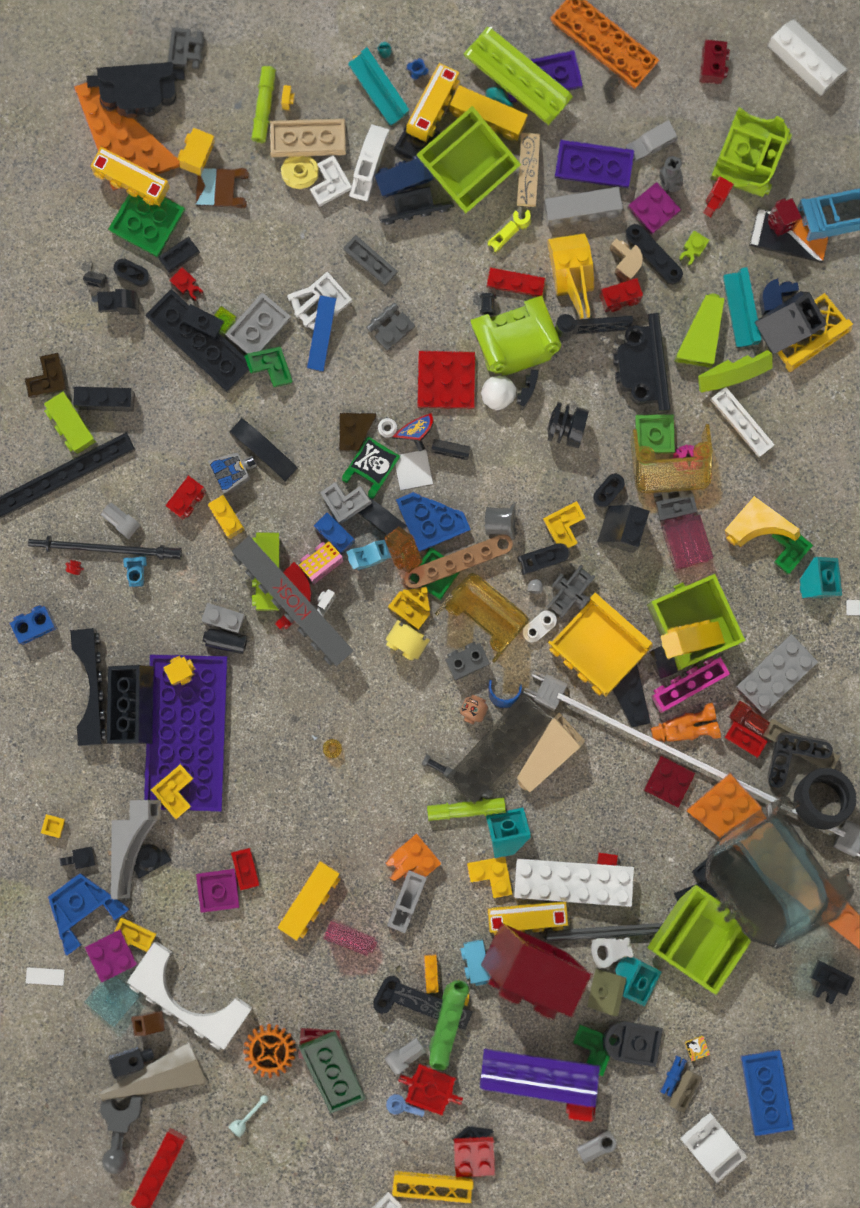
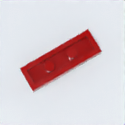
(515, 282)

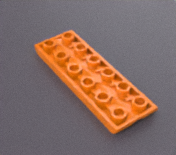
(605, 40)

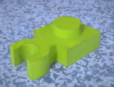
(694, 246)

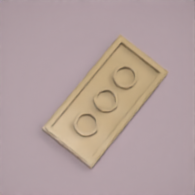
(307, 137)

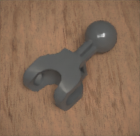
(118, 1122)

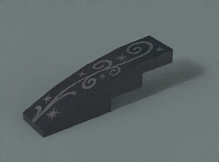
(424, 1003)

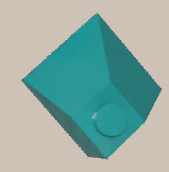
(821, 579)
(508, 831)
(639, 979)

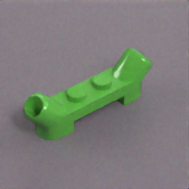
(447, 1024)

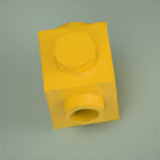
(180, 670)

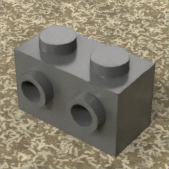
(467, 661)

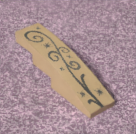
(528, 169)

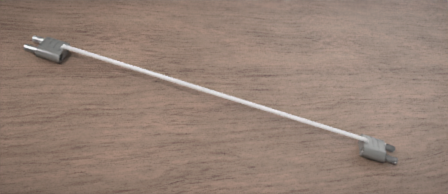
(552, 692)

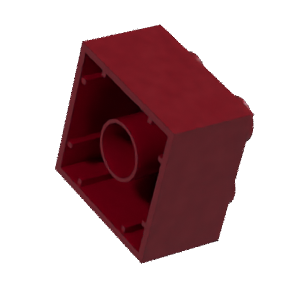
(535, 972)

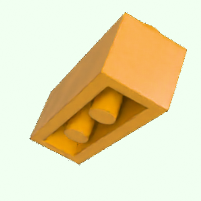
(431, 973)

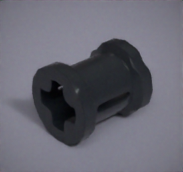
(487, 304)

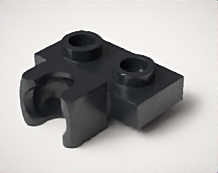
(830, 981)

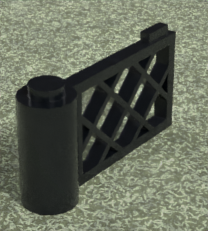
(568, 326)

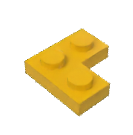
(560, 521)
(168, 791)
(492, 869)
(136, 934)

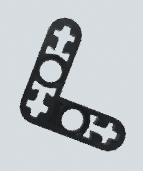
(787, 751)

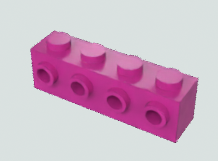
(691, 684)

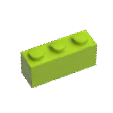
(69, 423)

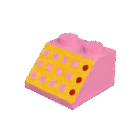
(320, 562)

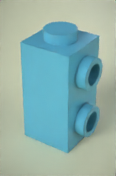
(474, 954)

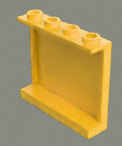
(600, 645)

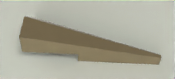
(169, 1072)

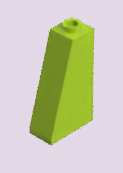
(702, 337)

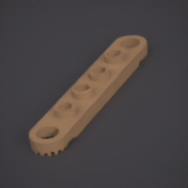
(458, 561)

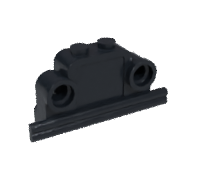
(136, 88)
(642, 364)

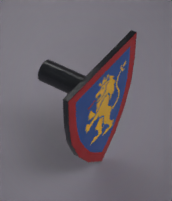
(416, 430)

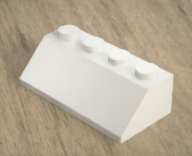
(806, 57)

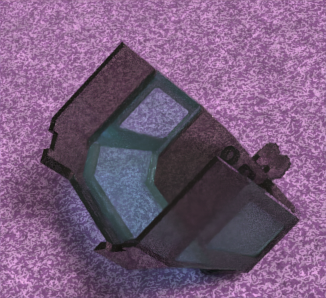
(774, 879)

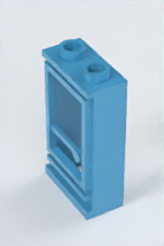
(816, 220)

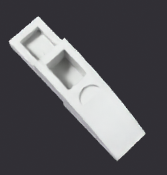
(368, 162)

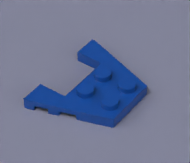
(75, 902)

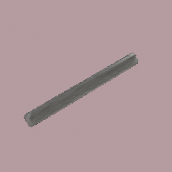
(602, 932)

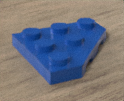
(430, 520)

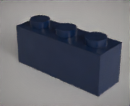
(402, 177)

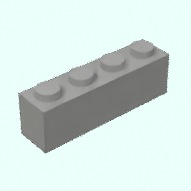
(582, 207)

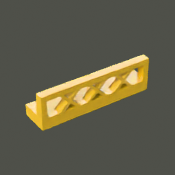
(434, 1180)

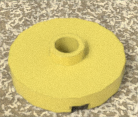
(296, 164)

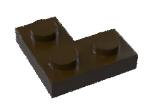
(52, 379)

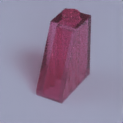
(350, 937)

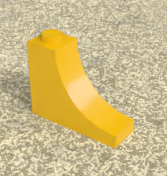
(758, 520)

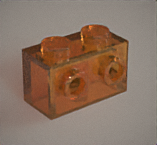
(403, 550)

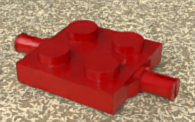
(430, 1089)

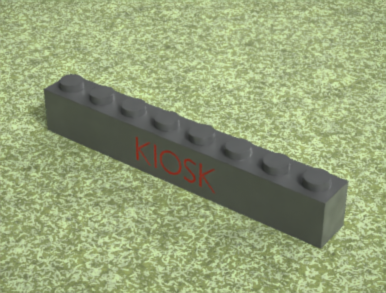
(295, 604)

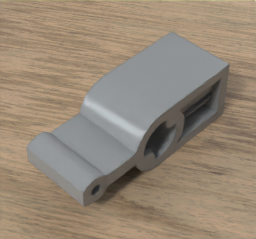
(653, 141)

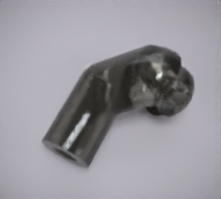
(611, 83)

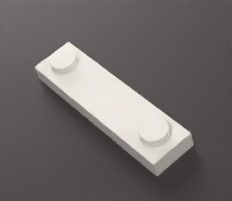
(742, 422)

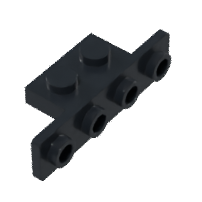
(414, 203)

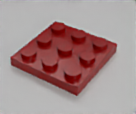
(446, 379)

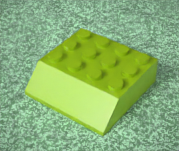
(468, 159)
(700, 940)

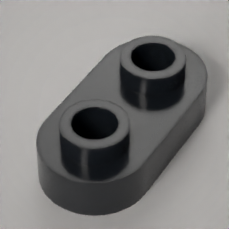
(132, 273)
(608, 491)
(385, 993)

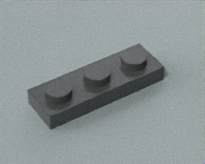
(370, 260)

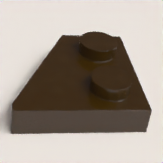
(354, 430)

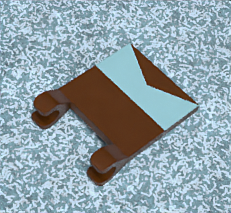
(216, 187)

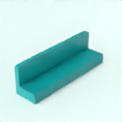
(378, 87)
(742, 308)

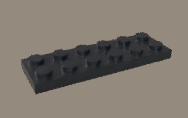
(214, 356)

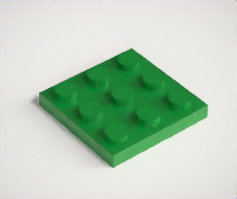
(145, 224)

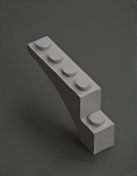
(126, 843)

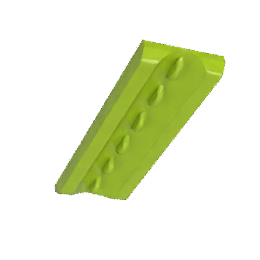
(518, 75)

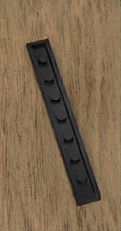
(65, 474)

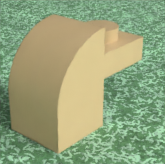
(631, 259)

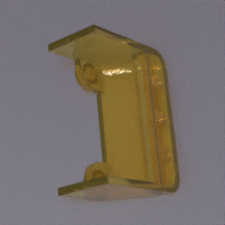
(674, 473)
(488, 610)

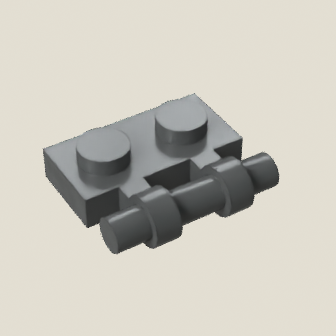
(179, 48)
(394, 331)
(676, 506)

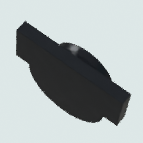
(150, 859)

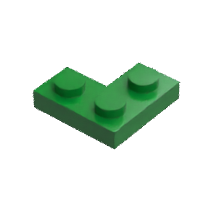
(274, 362)
(793, 551)
(592, 1040)

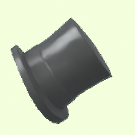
(500, 521)

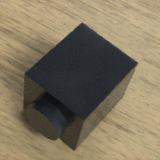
(662, 666)

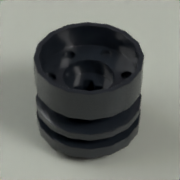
(567, 425)

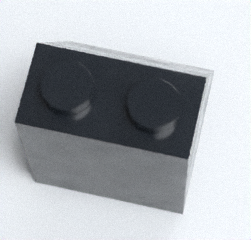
(623, 527)

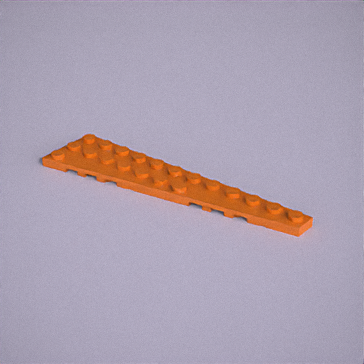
(731, 804)

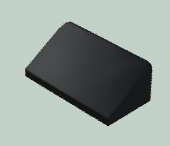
(450, 449)

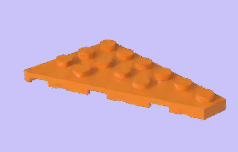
(123, 135)

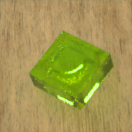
(226, 316)

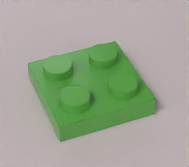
(656, 432)

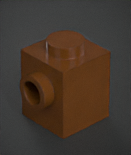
(148, 1023)

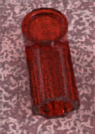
(746, 716)

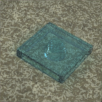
(112, 1000)

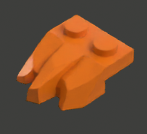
(413, 857)

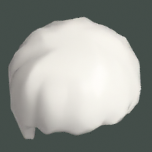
(498, 392)

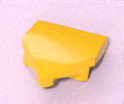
(412, 606)

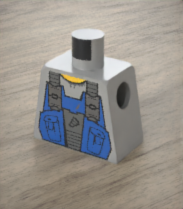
(231, 471)

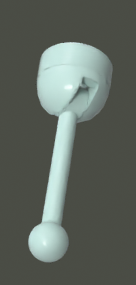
(238, 1126)

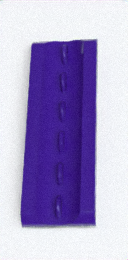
(540, 1077)

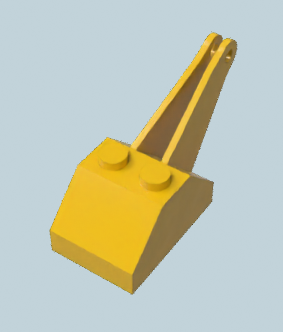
(572, 269)

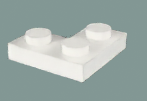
(334, 184)
(325, 601)

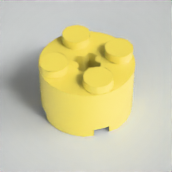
(407, 640)

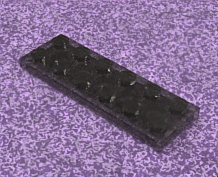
(498, 748)

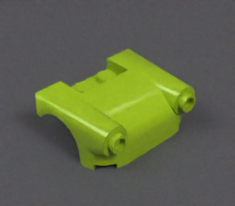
(752, 152)
(517, 338)

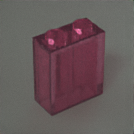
(686, 541)

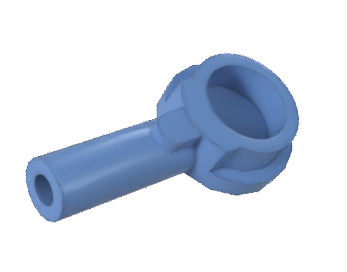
(396, 1105)

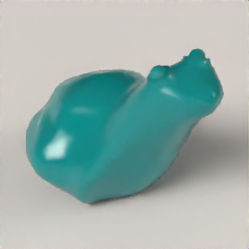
(498, 95)

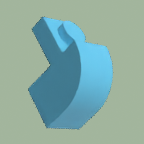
(368, 555)

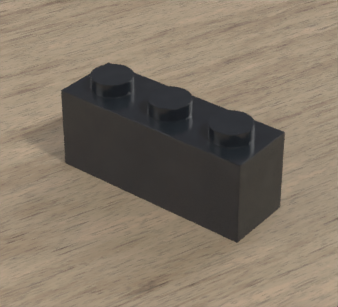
(103, 399)

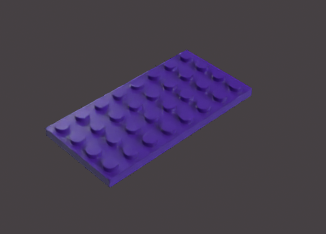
(189, 730)

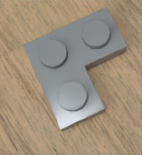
(345, 506)

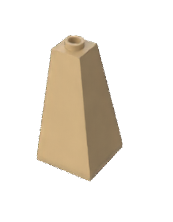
(553, 749)

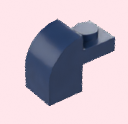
(773, 293)

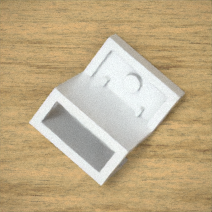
(713, 1147)

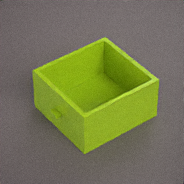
(695, 604)

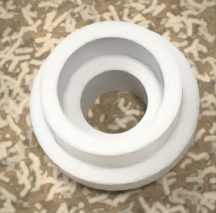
(383, 423)

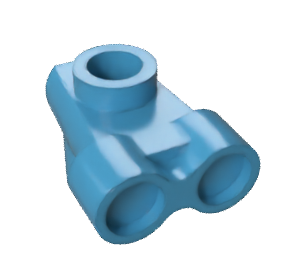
(133, 567)

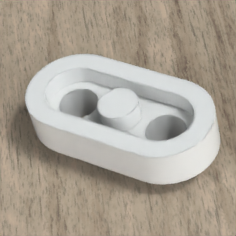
(539, 626)

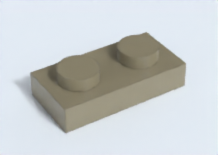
(685, 1090)

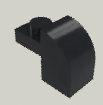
(120, 300)

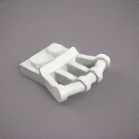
(323, 286)

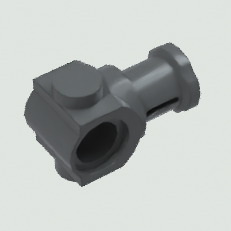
(671, 174)

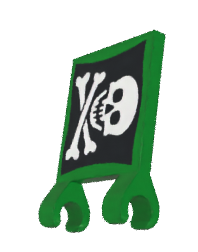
(373, 463)

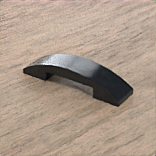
(263, 449)

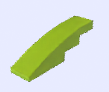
(734, 373)

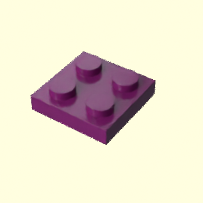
(654, 208)
(217, 890)
(111, 955)

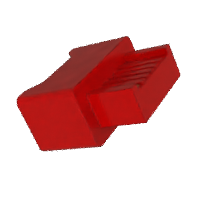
(717, 195)

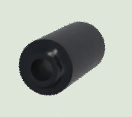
(225, 641)

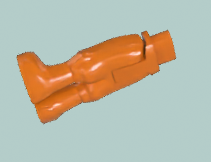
(683, 727)

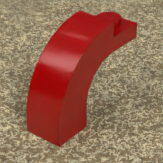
(299, 579)

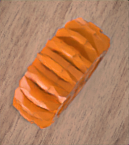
(265, 1043)

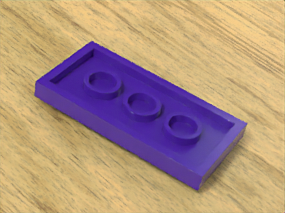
(562, 68)
(594, 164)

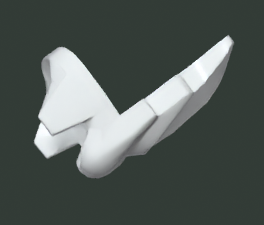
(614, 949)

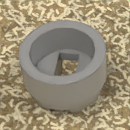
(535, 586)

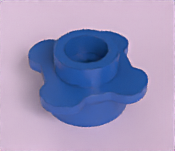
(419, 63)

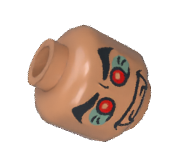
(474, 709)

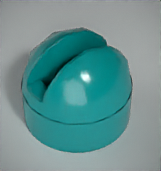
(385, 52)

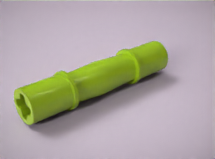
(263, 104)
(466, 809)

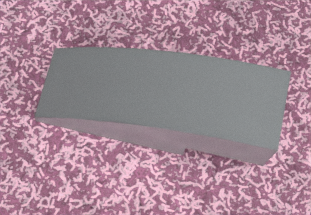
(406, 901)

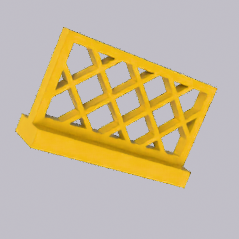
(821, 341)

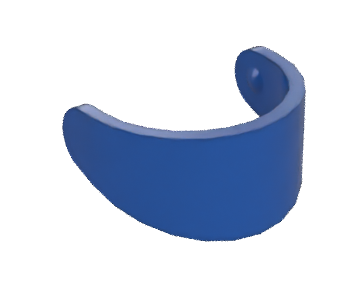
(500, 702)

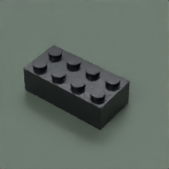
(130, 704)

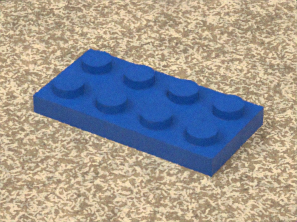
(767, 1092)

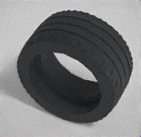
(842, 786)

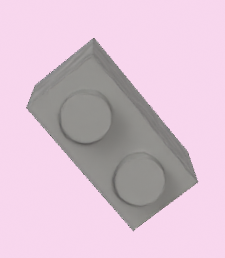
(223, 618)

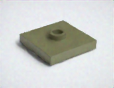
(606, 992)

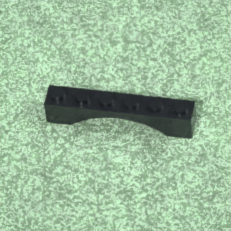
(90, 728)

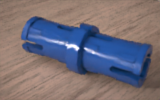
(673, 1076)

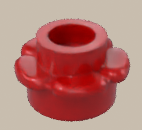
(74, 567)

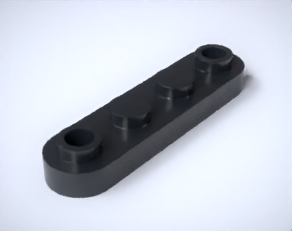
(654, 254)

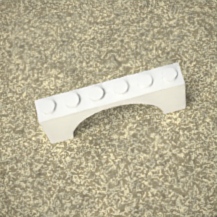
(151, 980)

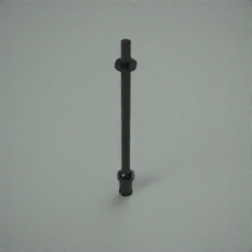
(161, 552)

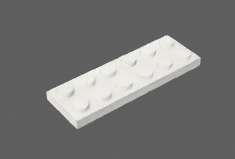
(574, 882)

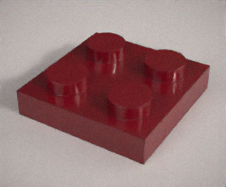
(669, 781)

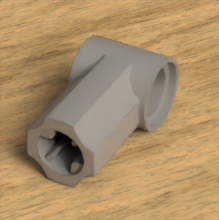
(124, 523)
(401, 1058)
(594, 1147)

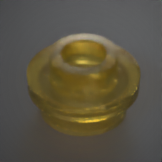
(326, 748)

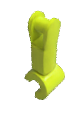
(510, 230)

